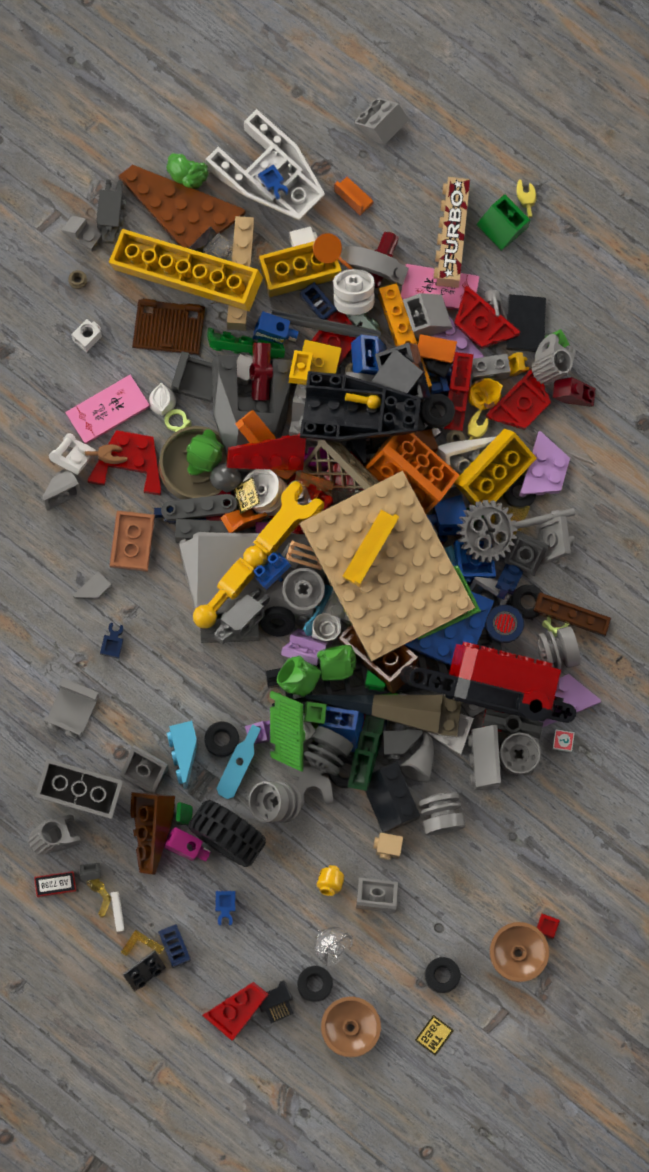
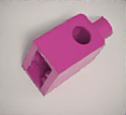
(178, 841)

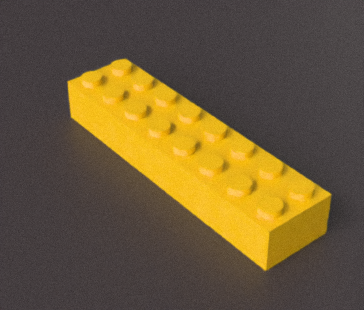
(186, 269)

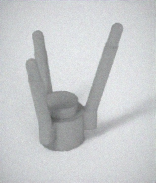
(493, 298)

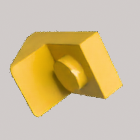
(300, 366)

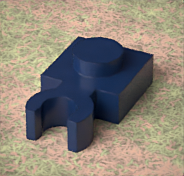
(112, 644)

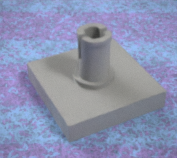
(557, 537)

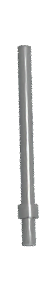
(542, 519)

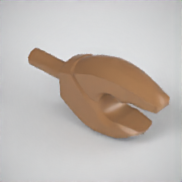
(104, 454)

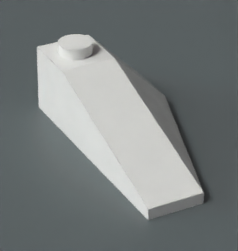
(462, 453)

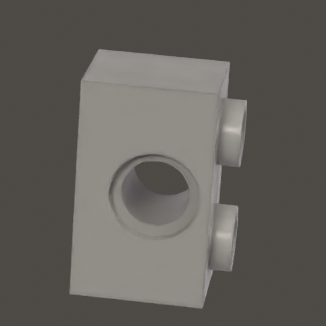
(491, 367)

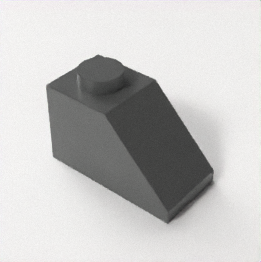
(398, 743)

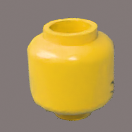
(330, 880)

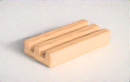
(291, 550)

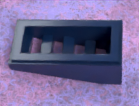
(309, 291)
(182, 960)

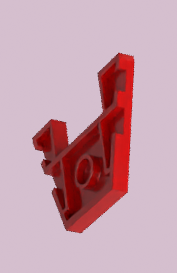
(141, 458)

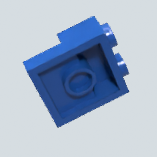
(471, 567)

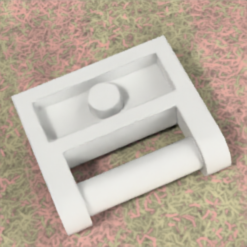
(76, 459)

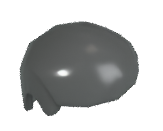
(225, 478)

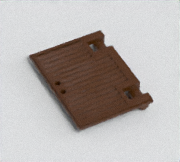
(168, 327)

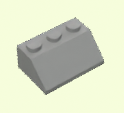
(484, 758)

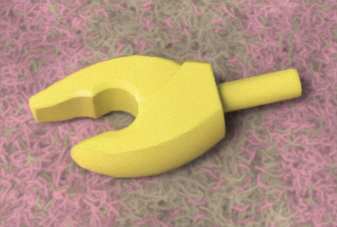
(526, 199)
(477, 431)

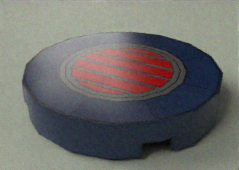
(504, 623)

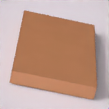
(132, 541)

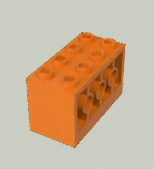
(423, 468)

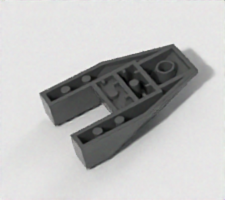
(230, 408)

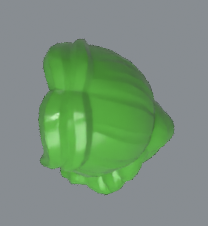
(186, 172)

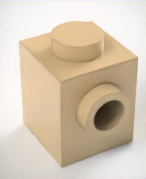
(388, 846)

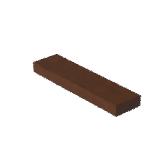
(572, 614)

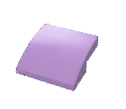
(304, 646)

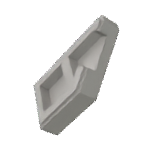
(94, 587)

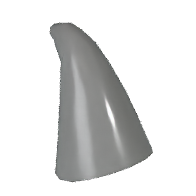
(420, 764)

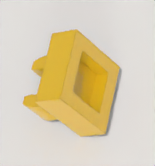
(517, 364)

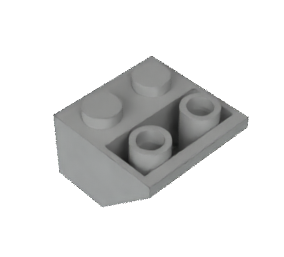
(381, 120)
(427, 314)

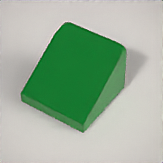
(374, 682)
(183, 814)

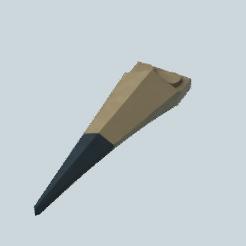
(423, 712)

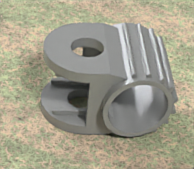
(545, 367)
(48, 827)

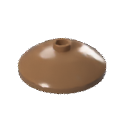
(532, 946)
(359, 1014)

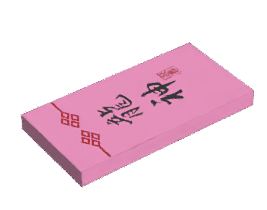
(421, 280)
(107, 409)

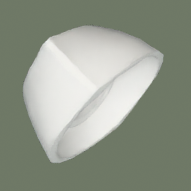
(162, 400)
(326, 627)

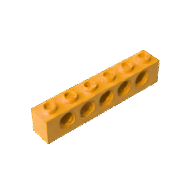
(398, 319)

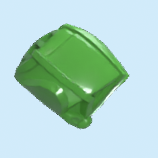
(203, 453)
(337, 662)
(298, 676)

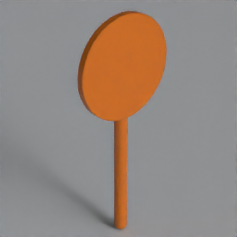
(328, 249)

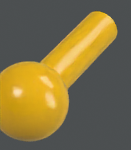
(372, 401)

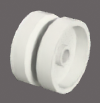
(353, 291)
(269, 490)

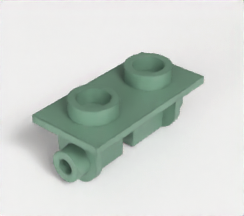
(365, 319)

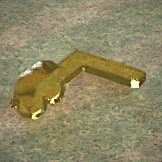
(98, 886)
(145, 940)

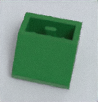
(503, 222)

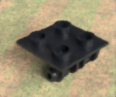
(144, 971)

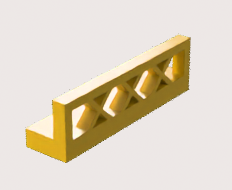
(370, 547)

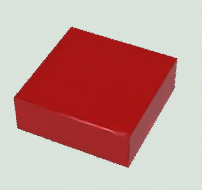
(548, 925)

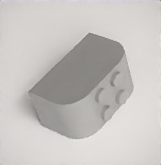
(78, 789)

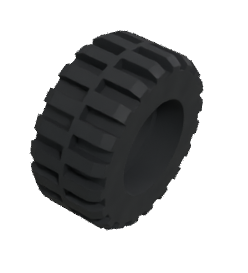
(227, 833)

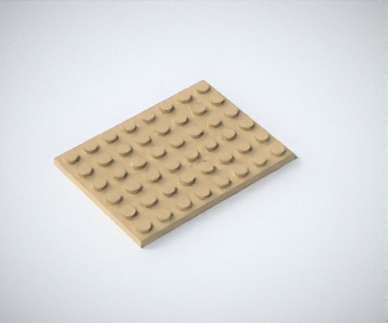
(411, 579)

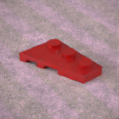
(237, 1010)

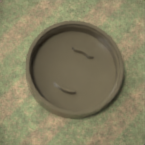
(174, 466)

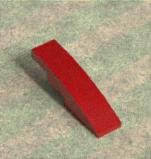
(459, 388)

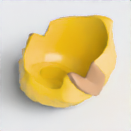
(484, 393)

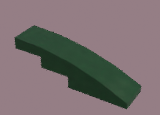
(366, 753)

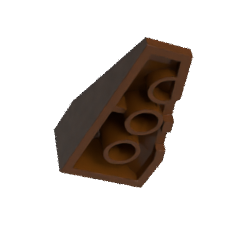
(386, 667)
(152, 820)

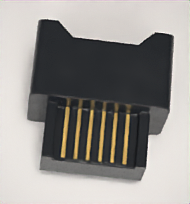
(277, 1003)

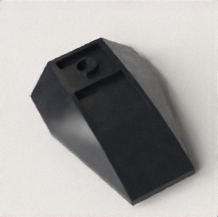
(334, 419)

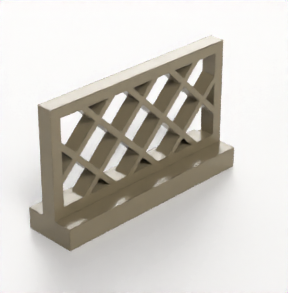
(338, 453)

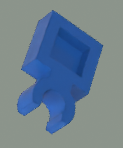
(272, 180)
(225, 904)

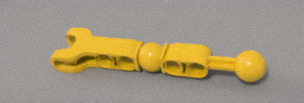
(265, 544)

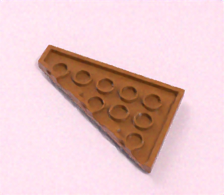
(179, 209)

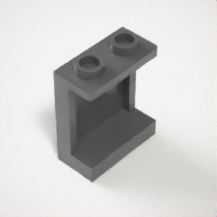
(193, 378)

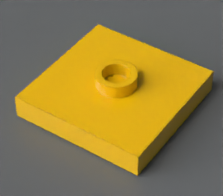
(324, 356)

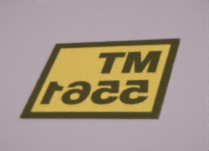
(249, 494)
(434, 1035)

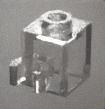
(219, 247)

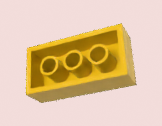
(295, 269)
(495, 468)

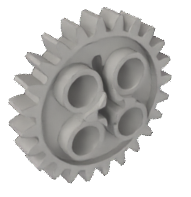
(501, 525)

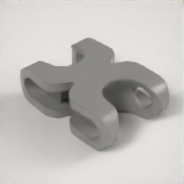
(312, 779)

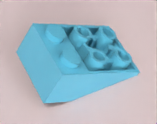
(184, 741)

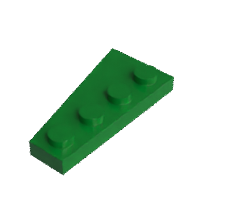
(242, 344)

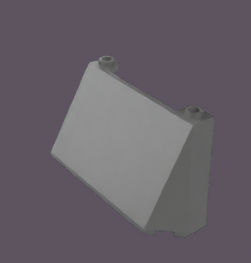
(212, 554)

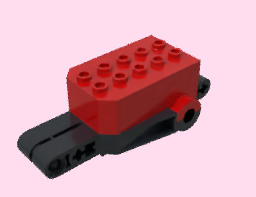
(497, 683)

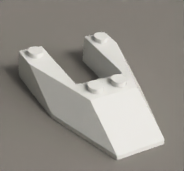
(281, 152)

